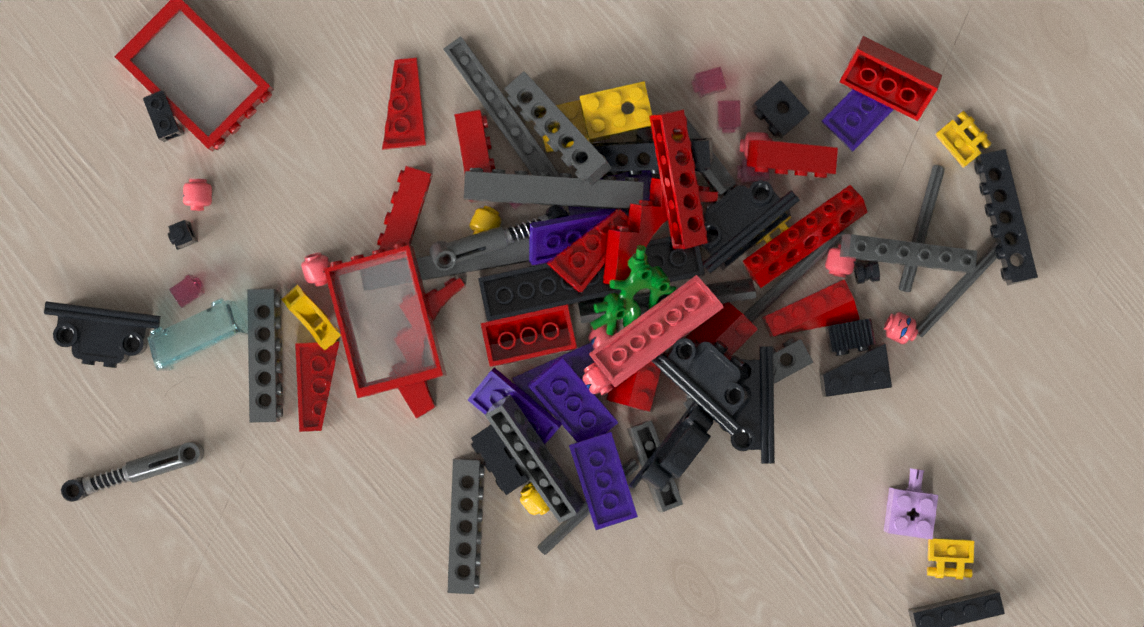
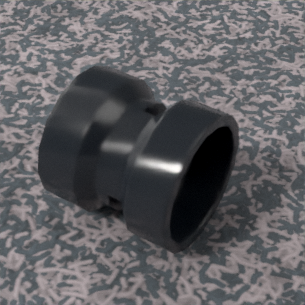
(866, 272)

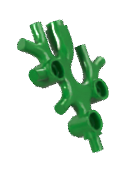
(623, 305)

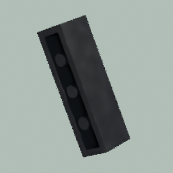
(958, 610)

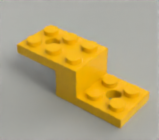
(600, 113)

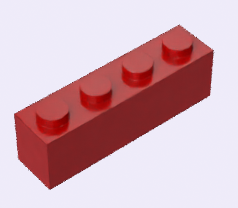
(473, 142)
(792, 157)
(406, 208)

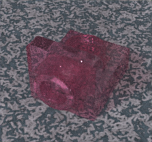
(187, 290)

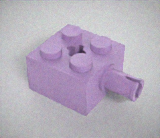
(908, 499)

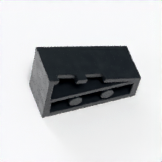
(859, 374)
(498, 460)

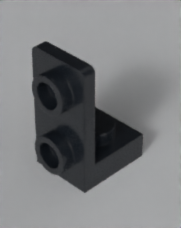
(162, 116)

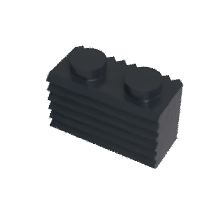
(849, 336)

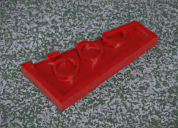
(405, 114)
(587, 254)
(314, 381)

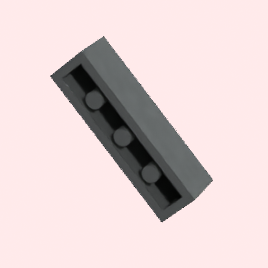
(645, 443)

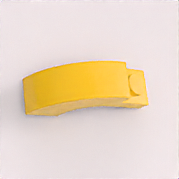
(312, 317)

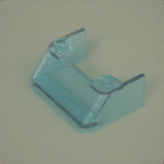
(195, 334)

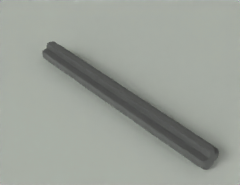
(923, 222)
(790, 278)
(957, 291)
(569, 524)

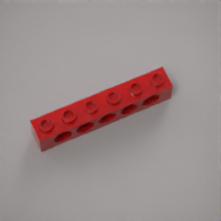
(670, 170)
(805, 236)

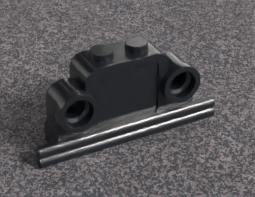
(742, 221)
(101, 333)
(709, 378)
(758, 415)
(677, 449)

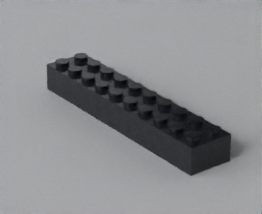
(543, 288)

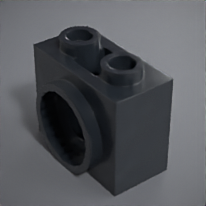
(778, 122)

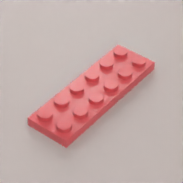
(656, 330)

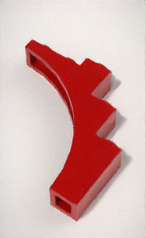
(642, 225)
(418, 395)

